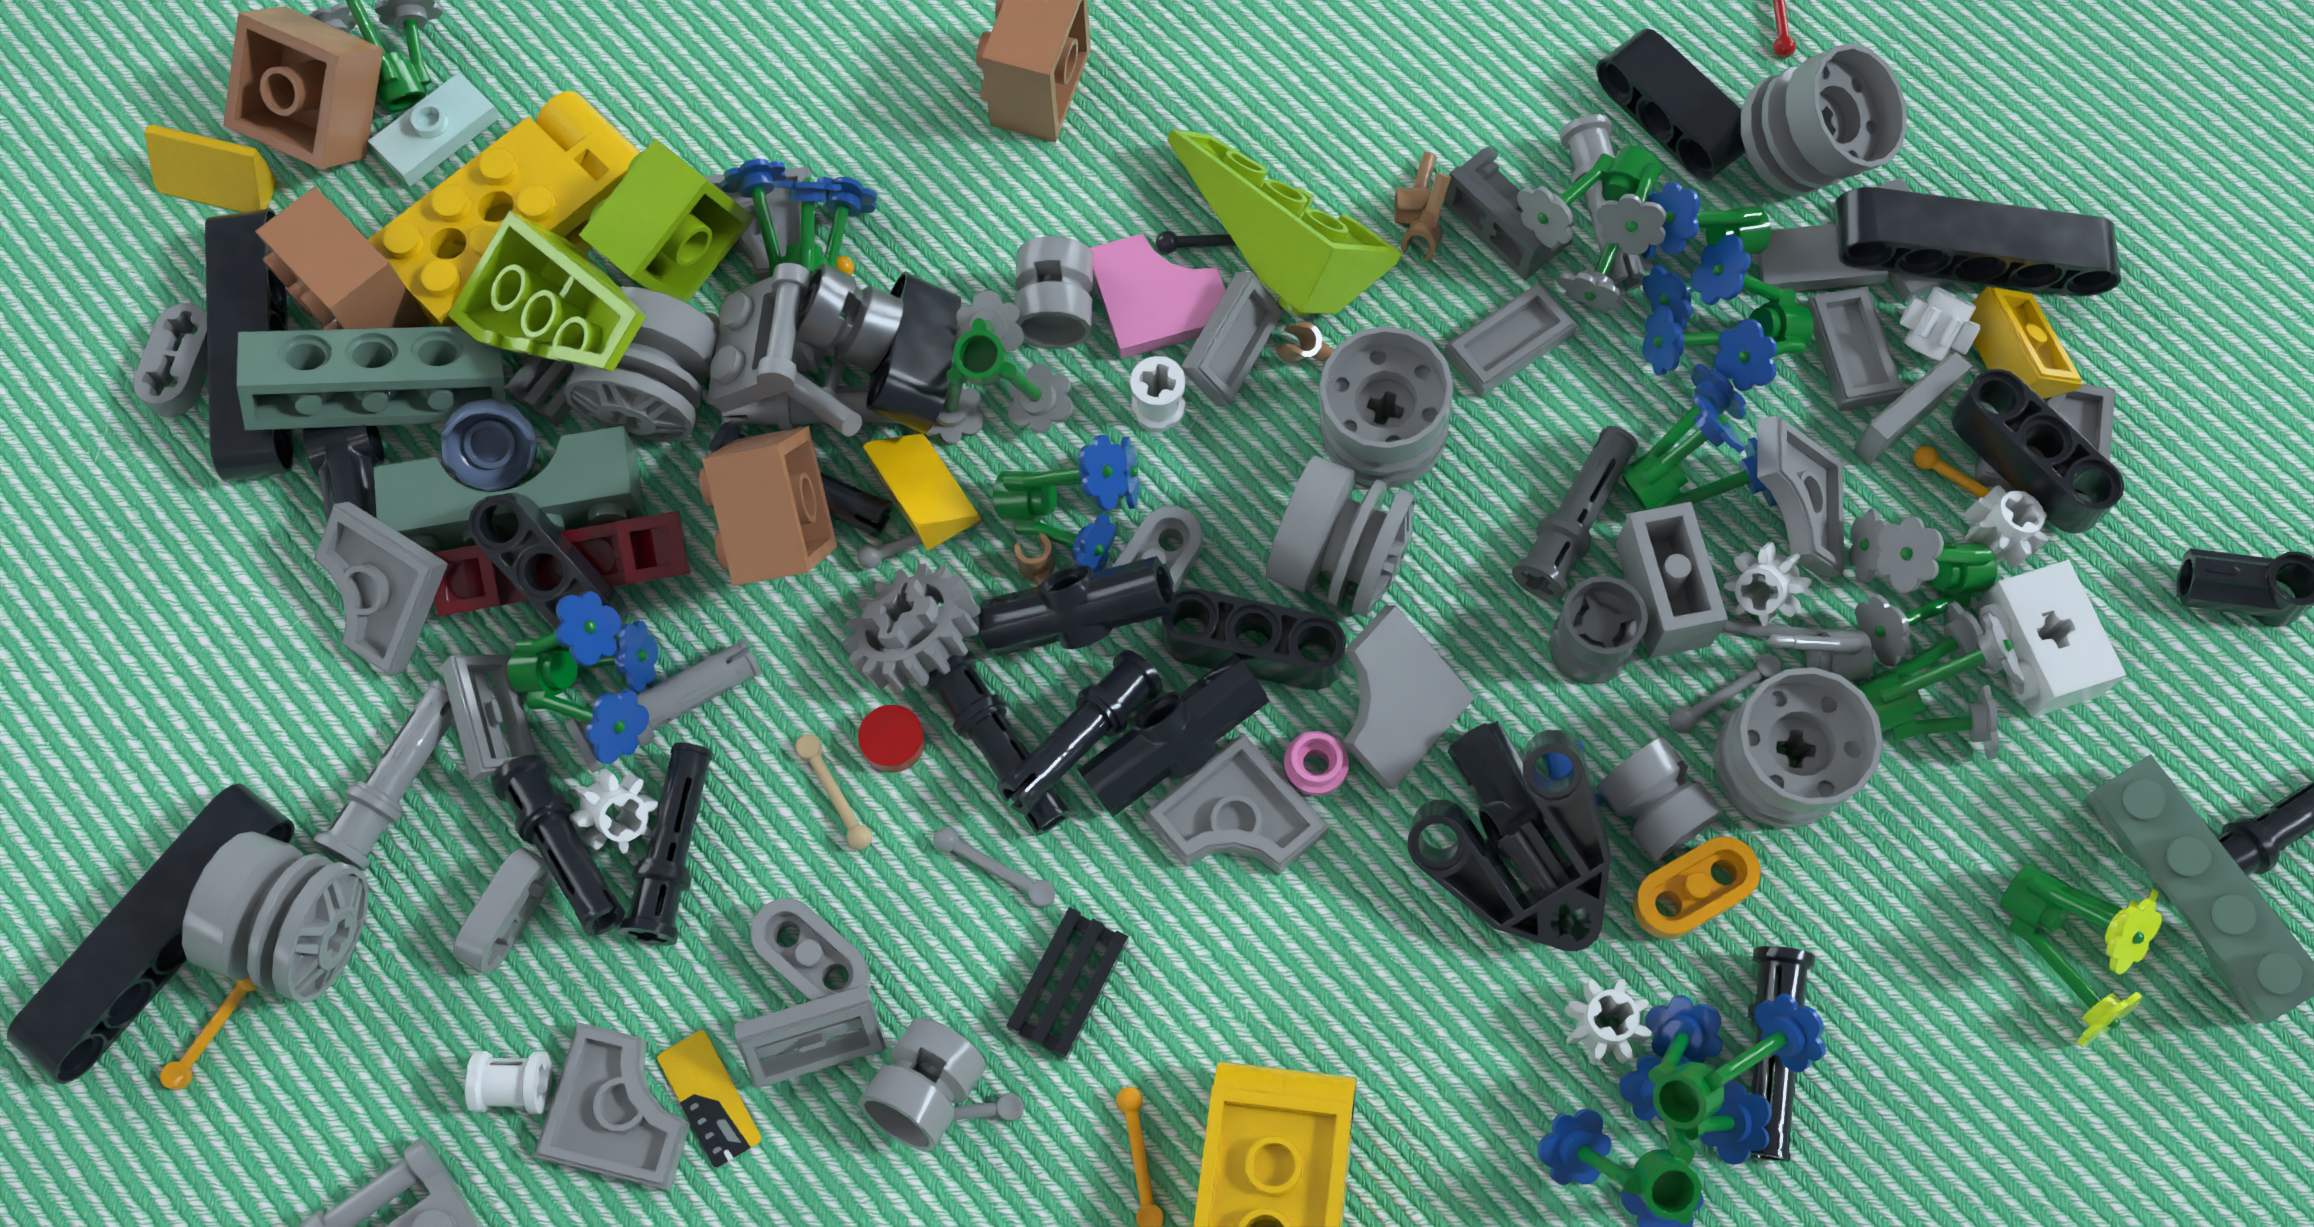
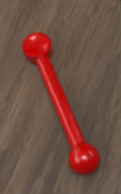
(1784, 45)

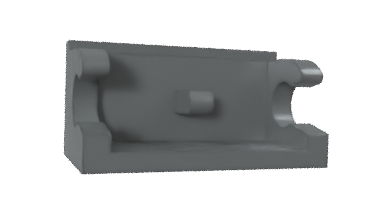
(1490, 209)

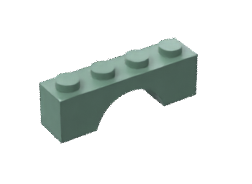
(584, 485)
(2224, 909)

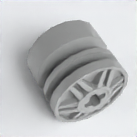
(1824, 120)
(1380, 376)
(657, 377)
(1341, 536)
(1821, 724)
(275, 916)

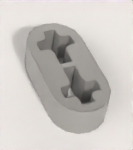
(169, 359)
(503, 911)

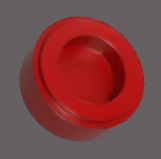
(891, 738)

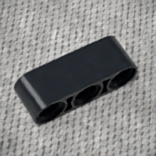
(1673, 103)
(913, 375)
(2029, 420)
(519, 556)
(1283, 627)

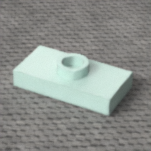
(434, 129)

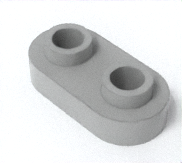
(1158, 526)
(813, 955)

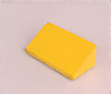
(209, 170)
(2021, 341)
(921, 487)

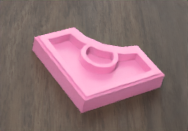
(1150, 298)

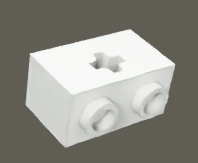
(2054, 637)

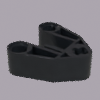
(1485, 885)

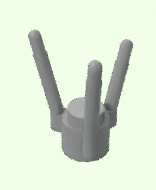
(1826, 649)

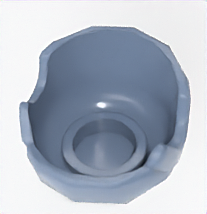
(488, 445)

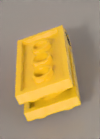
(538, 170)
(1275, 1148)

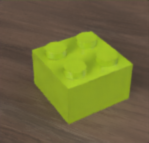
(666, 224)

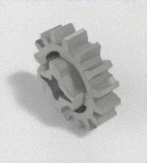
(911, 627)

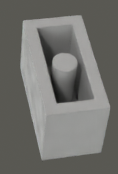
(1673, 574)

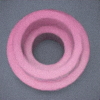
(1320, 745)

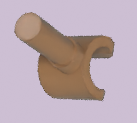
(1411, 201)
(1428, 224)
(1310, 344)
(1036, 568)

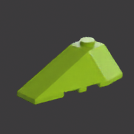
(1292, 248)
(545, 300)

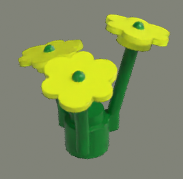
(2047, 901)

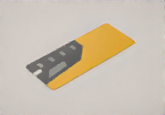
(709, 1098)

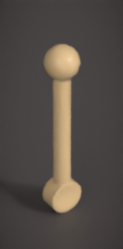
(810, 750)

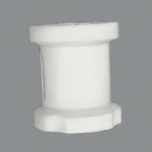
(1155, 376)
(508, 1082)

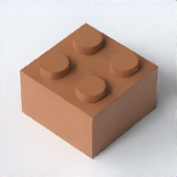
(1033, 63)
(302, 86)
(335, 269)
(768, 506)

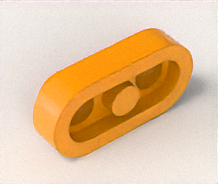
(1693, 890)

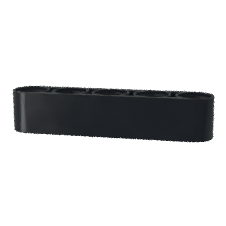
(1976, 241)
(240, 298)
(134, 946)

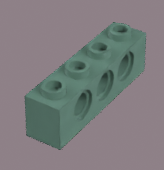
(362, 376)

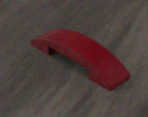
(619, 551)

